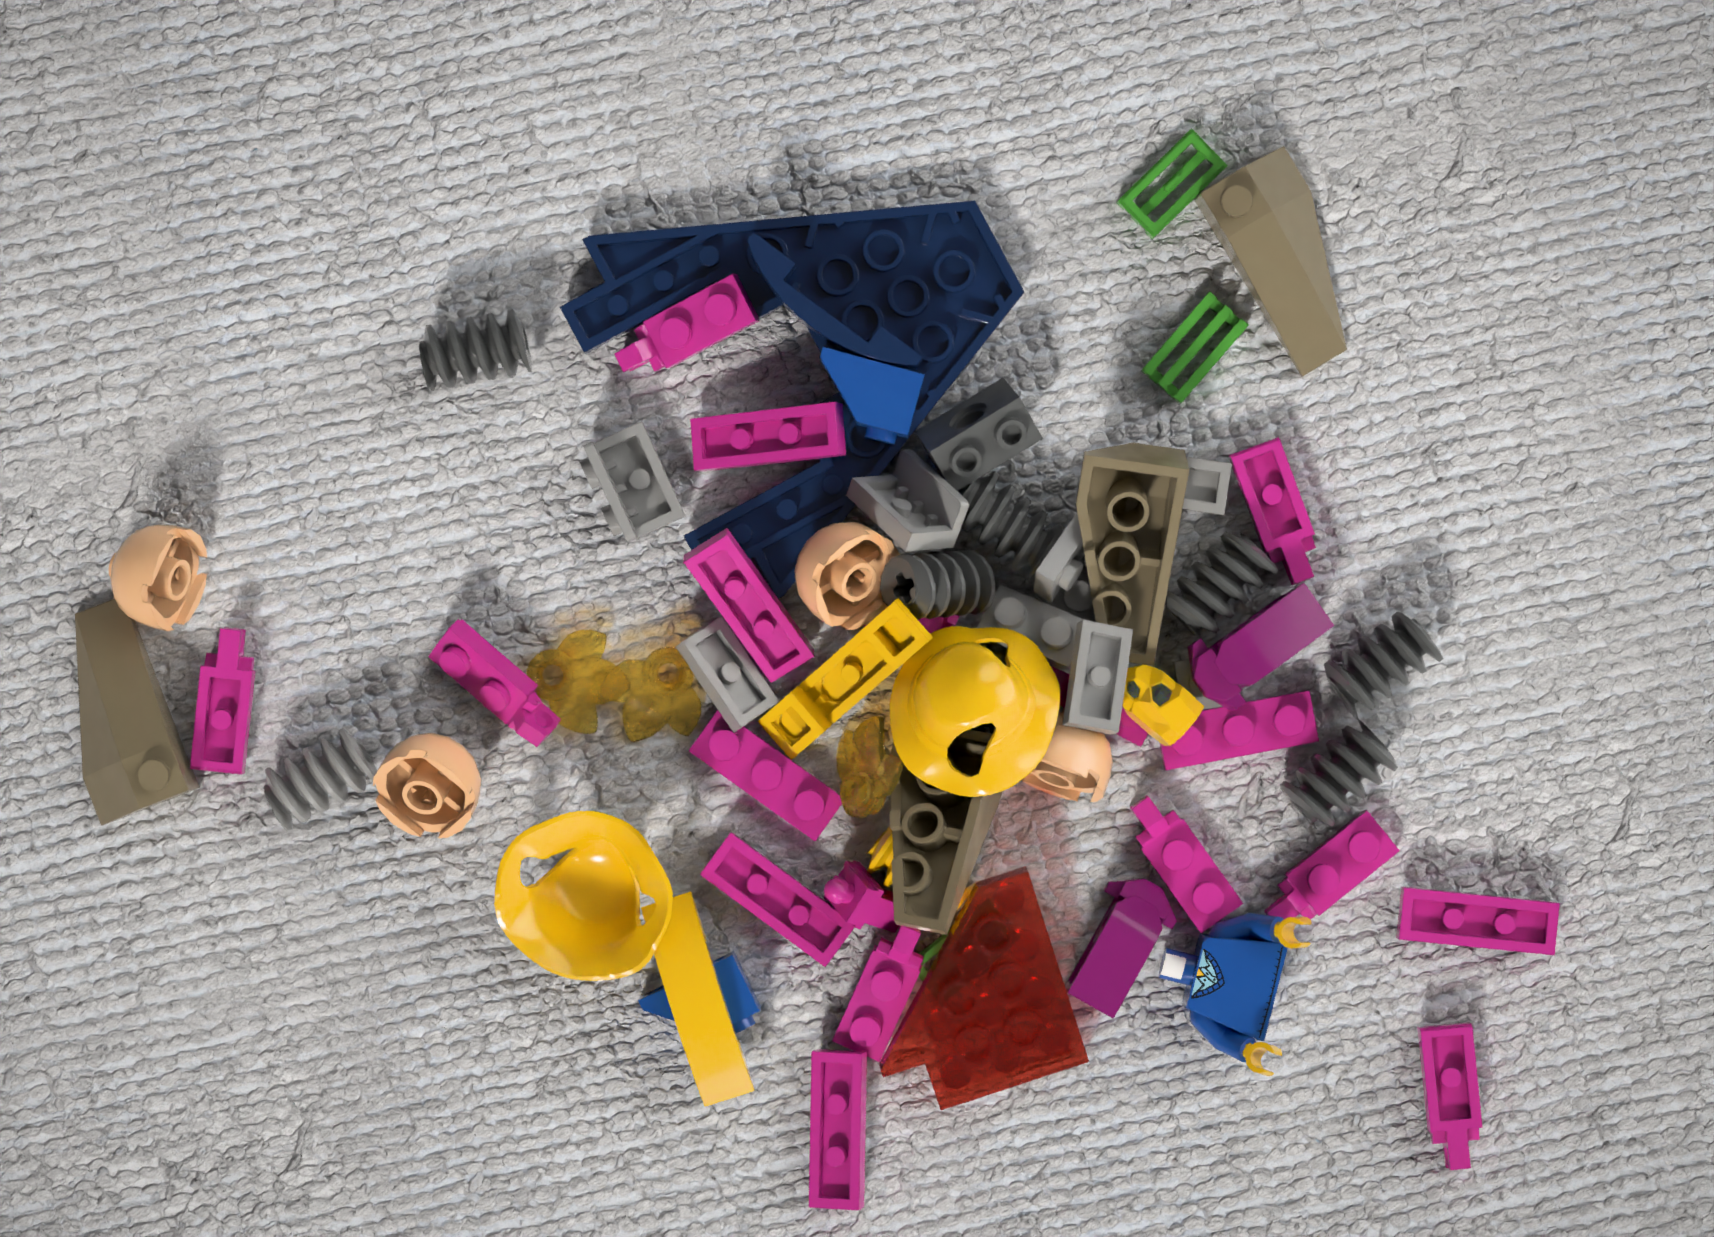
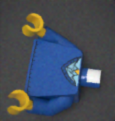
(1235, 982)

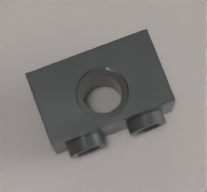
(978, 434)

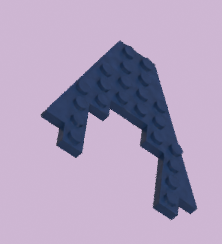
(914, 270)

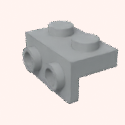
(633, 483)
(911, 505)

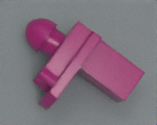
(860, 898)

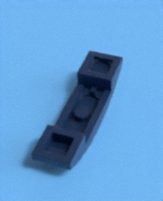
(776, 271)

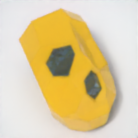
(1159, 704)

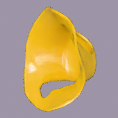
(962, 685)
(587, 907)

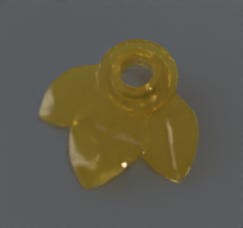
(583, 673)
(651, 701)
(866, 768)

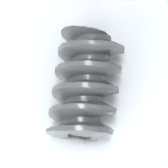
(318, 778)

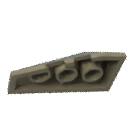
(1276, 245)
(1129, 531)
(125, 724)
(937, 839)

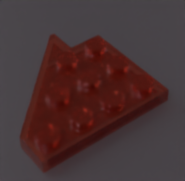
(991, 1001)

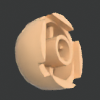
(842, 574)
(157, 575)
(1073, 764)
(428, 785)

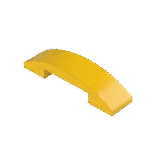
(845, 678)
(699, 1005)

